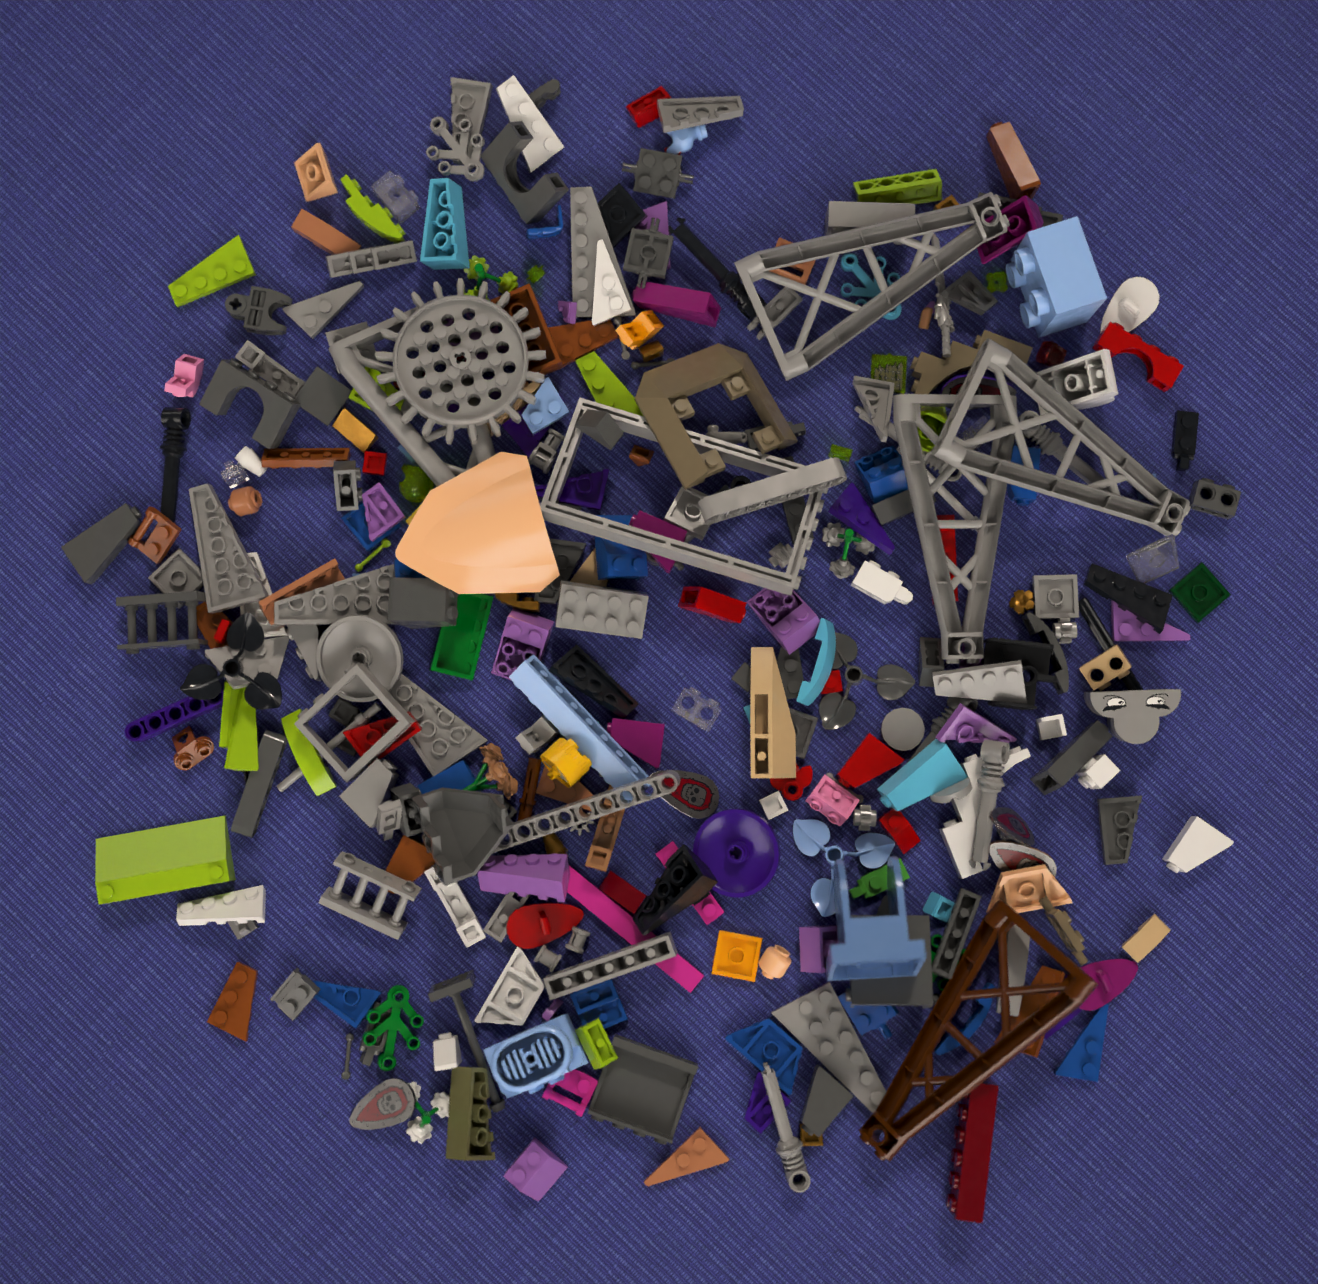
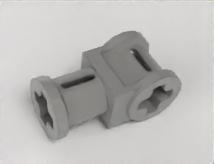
(546, 451)

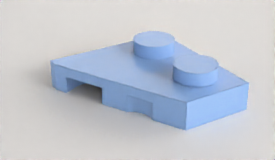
(547, 409)

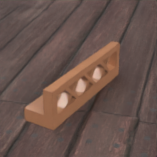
(320, 577)

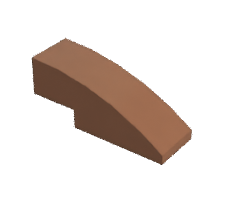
(322, 234)

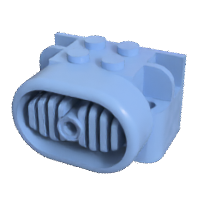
(555, 1054)

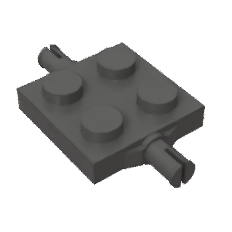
(657, 173)
(648, 253)

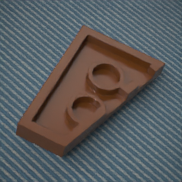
(234, 1005)

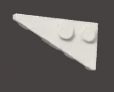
(609, 294)

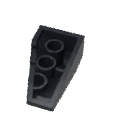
(680, 886)

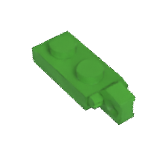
(875, 881)

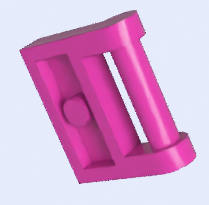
(577, 1083)

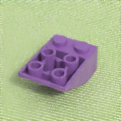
(785, 617)
(521, 638)

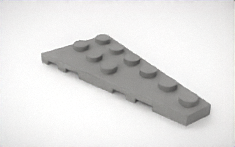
(586, 230)
(828, 1034)

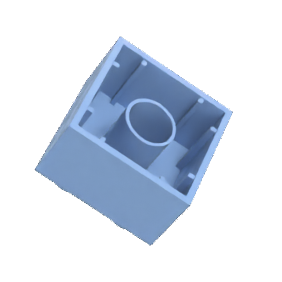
(1056, 278)

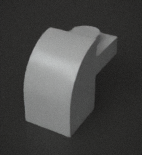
(537, 735)

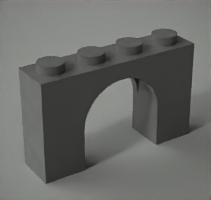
(501, 160)
(278, 406)

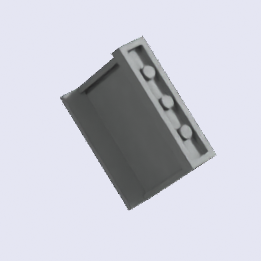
(898, 990)
(643, 1090)

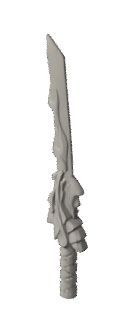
(942, 309)

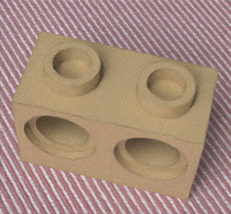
(1102, 663)

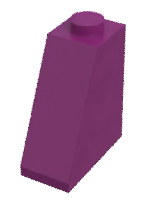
(655, 525)
(639, 738)

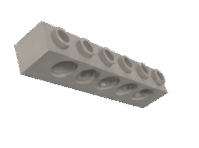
(610, 965)

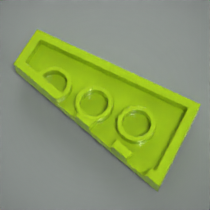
(219, 270)
(605, 385)

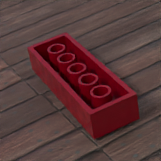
(972, 1153)

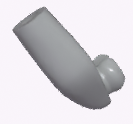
(731, 437)

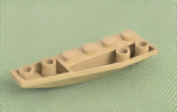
(770, 719)

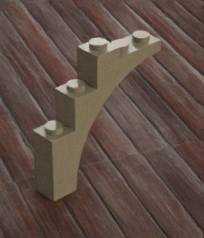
(934, 370)

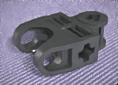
(257, 310)

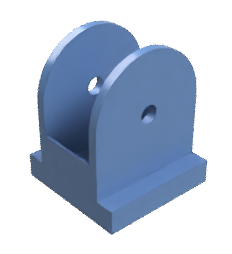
(873, 944)

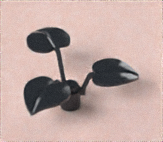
(262, 692)

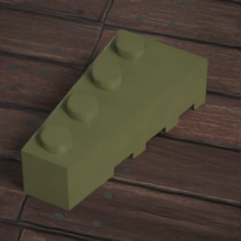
(468, 1116)

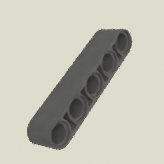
(259, 784)

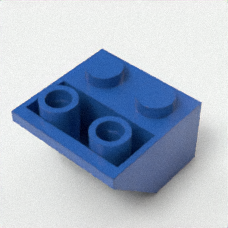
(882, 474)

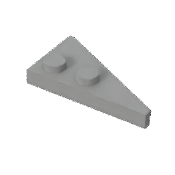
(318, 311)
(877, 402)

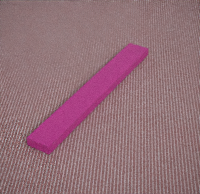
(624, 925)

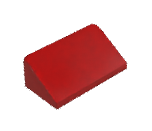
(645, 108)

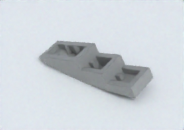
(371, 258)
(1018, 951)

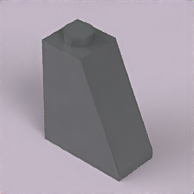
(823, 1102)

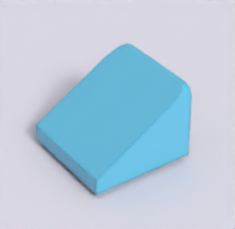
(938, 907)

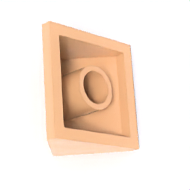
(315, 174)

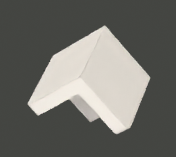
(1051, 727)

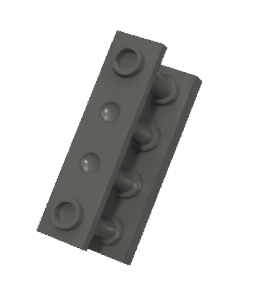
(151, 603)

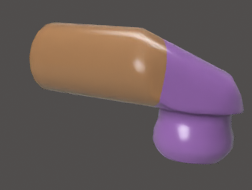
(926, 315)

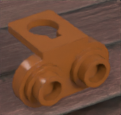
(192, 750)

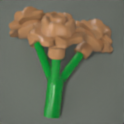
(497, 771)

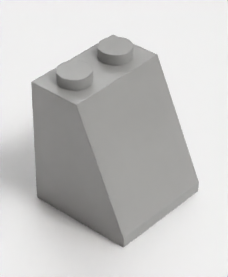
(371, 790)

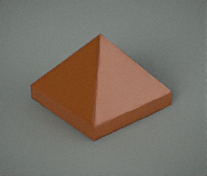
(640, 455)

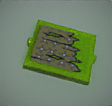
(890, 369)

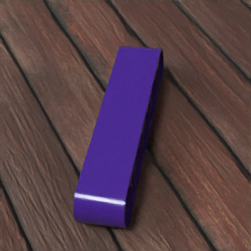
(167, 719)

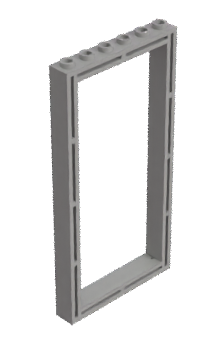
(668, 547)

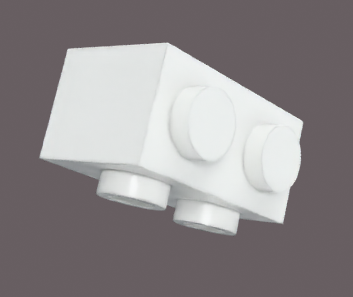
(1097, 772)

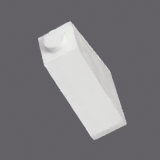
(1195, 845)

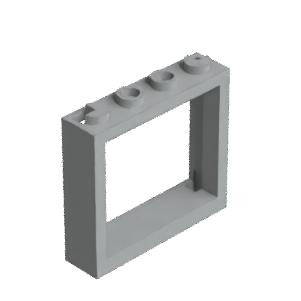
(380, 746)

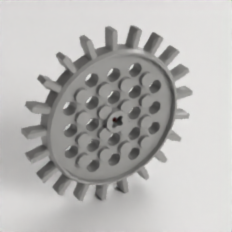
(414, 339)

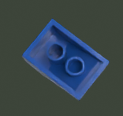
(618, 560)

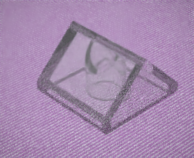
(1154, 559)

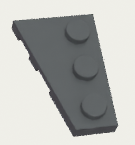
(567, 556)
(1117, 825)

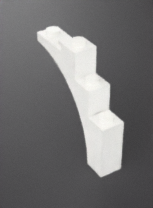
(961, 835)

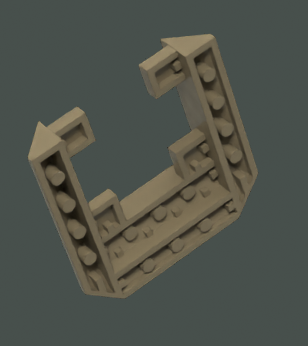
(665, 404)

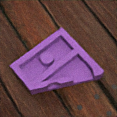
(380, 511)

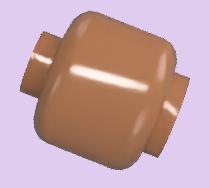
(245, 501)

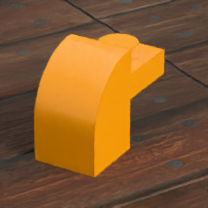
(640, 329)

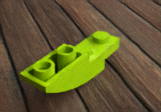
(371, 215)

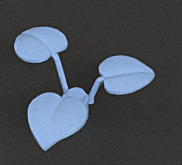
(812, 836)

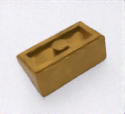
(355, 430)

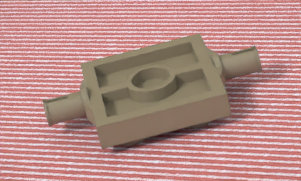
(1061, 923)

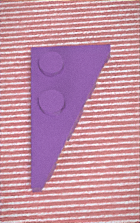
(1127, 628)
(969, 726)

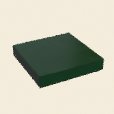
(1199, 592)

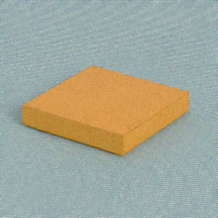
(736, 955)

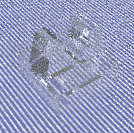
(234, 474)

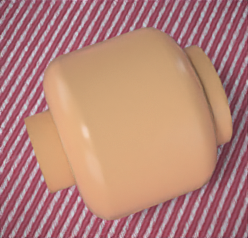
(775, 962)

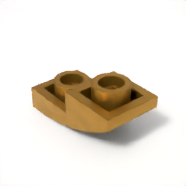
(512, 600)

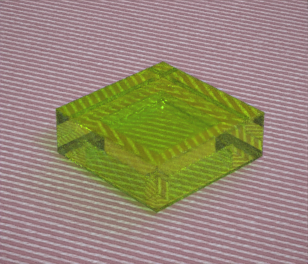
(840, 452)

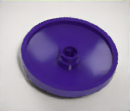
(739, 851)

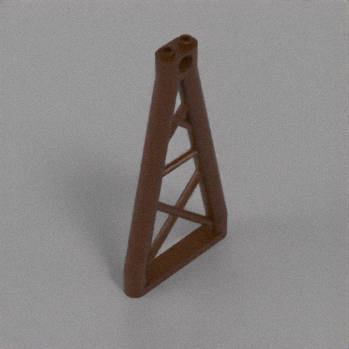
(1071, 995)

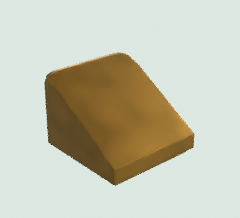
(651, 351)

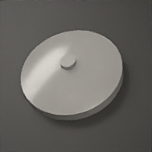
(359, 641)

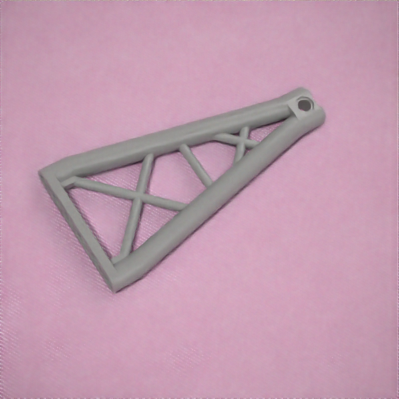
(920, 274)
(351, 363)
(906, 420)
(956, 452)

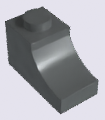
(929, 660)

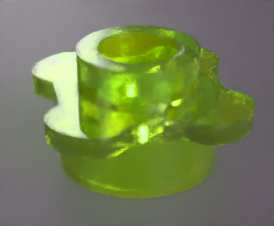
(535, 273)
(996, 276)

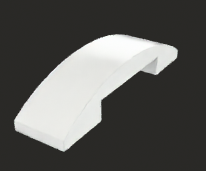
(458, 909)

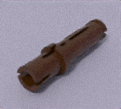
(529, 790)

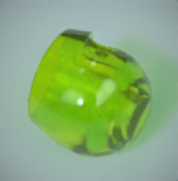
(416, 484)

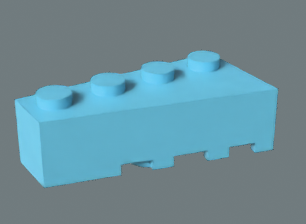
(444, 228)

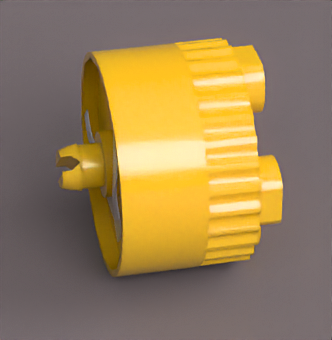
(565, 762)

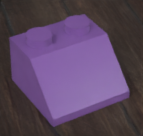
(815, 946)
(535, 1170)

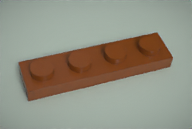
(303, 457)

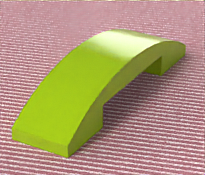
(307, 757)

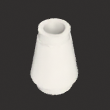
(250, 461)

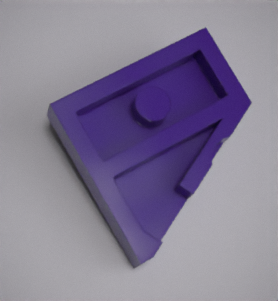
(758, 1109)

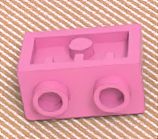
(832, 801)

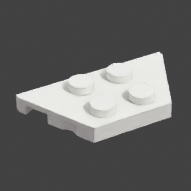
(513, 993)

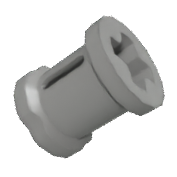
(577, 940)
(547, 958)

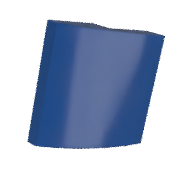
(599, 1002)

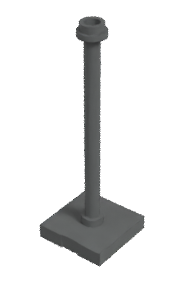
(452, 988)

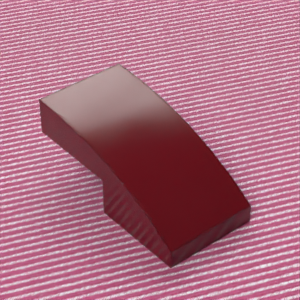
(622, 892)

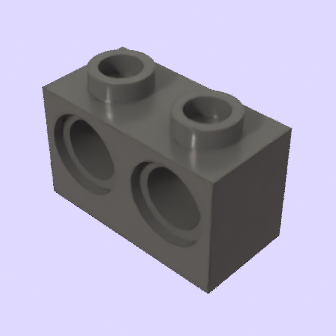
(1213, 504)

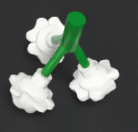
(419, 1128)

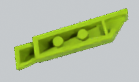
(238, 731)

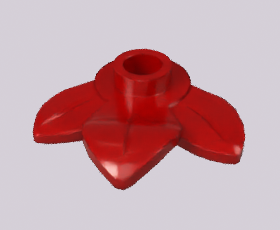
(802, 780)

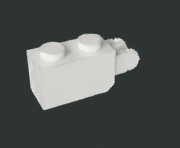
(880, 584)

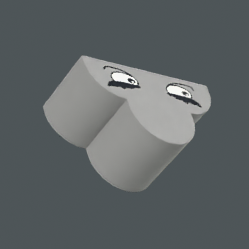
(1133, 713)

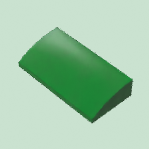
(460, 645)

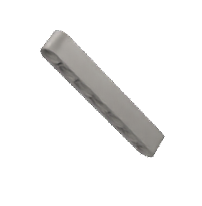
(772, 490)

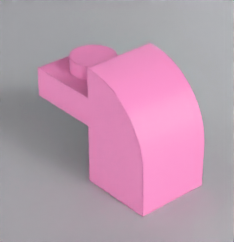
(186, 376)

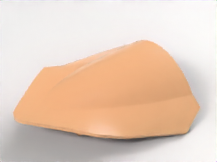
(483, 531)

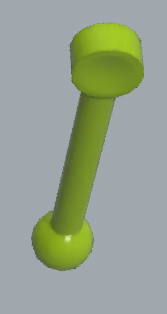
(384, 544)

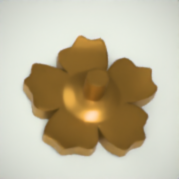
(1022, 601)

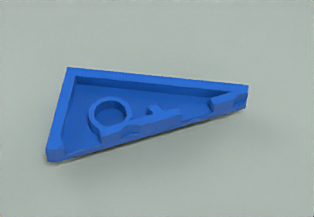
(347, 1001)
(1085, 1056)

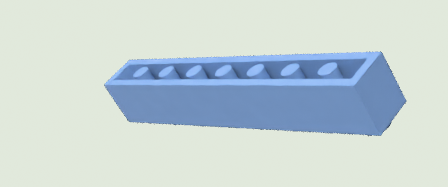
(577, 724)

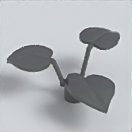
(892, 684)

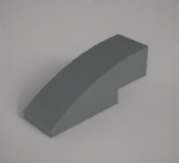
(894, 508)

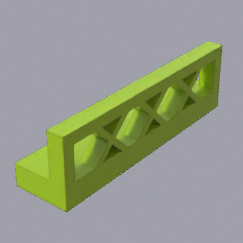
(899, 191)

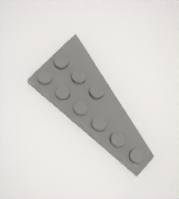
(224, 563)
(352, 596)
(443, 734)

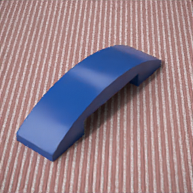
(948, 1043)

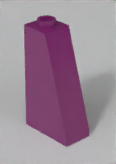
(678, 303)

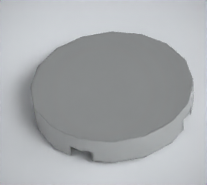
(902, 729)
(957, 790)

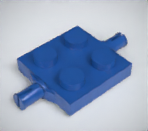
(870, 1017)

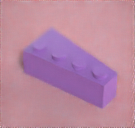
(526, 874)

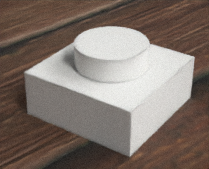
(773, 805)

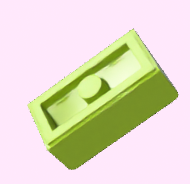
(596, 1044)

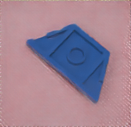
(769, 1044)

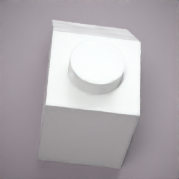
(446, 1052)

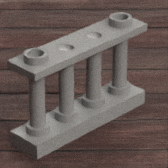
(365, 913)

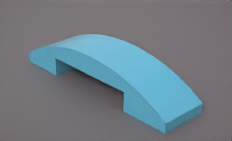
(810, 690)

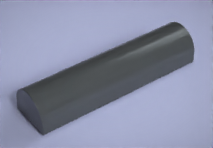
(955, 933)

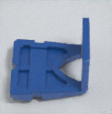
(546, 232)

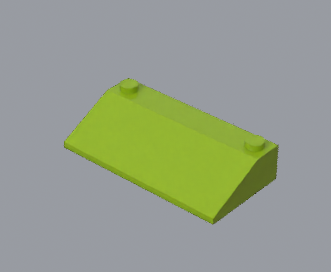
(163, 860)

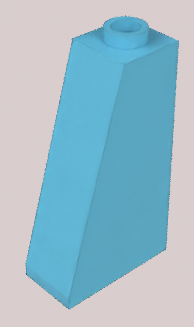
(922, 777)

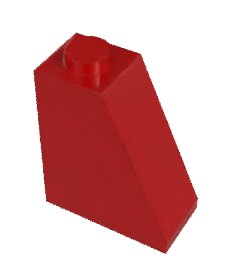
(712, 604)
(867, 762)

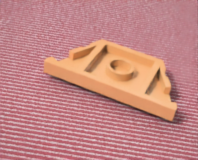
(1026, 887)

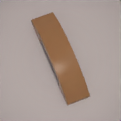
(604, 838)

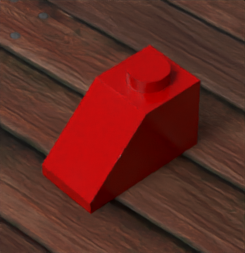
(899, 830)

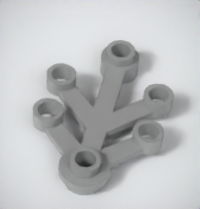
(458, 151)

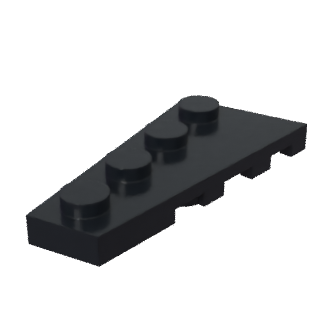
(1142, 600)
(590, 679)

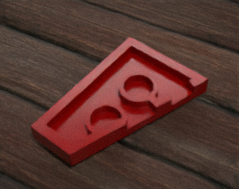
(365, 736)

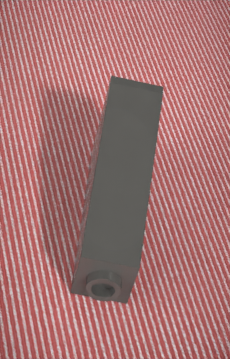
(101, 543)
(1071, 758)

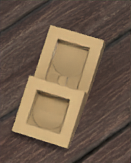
(1146, 938)

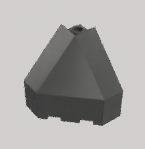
(460, 829)

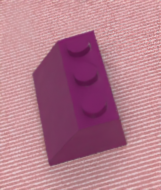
(1022, 217)

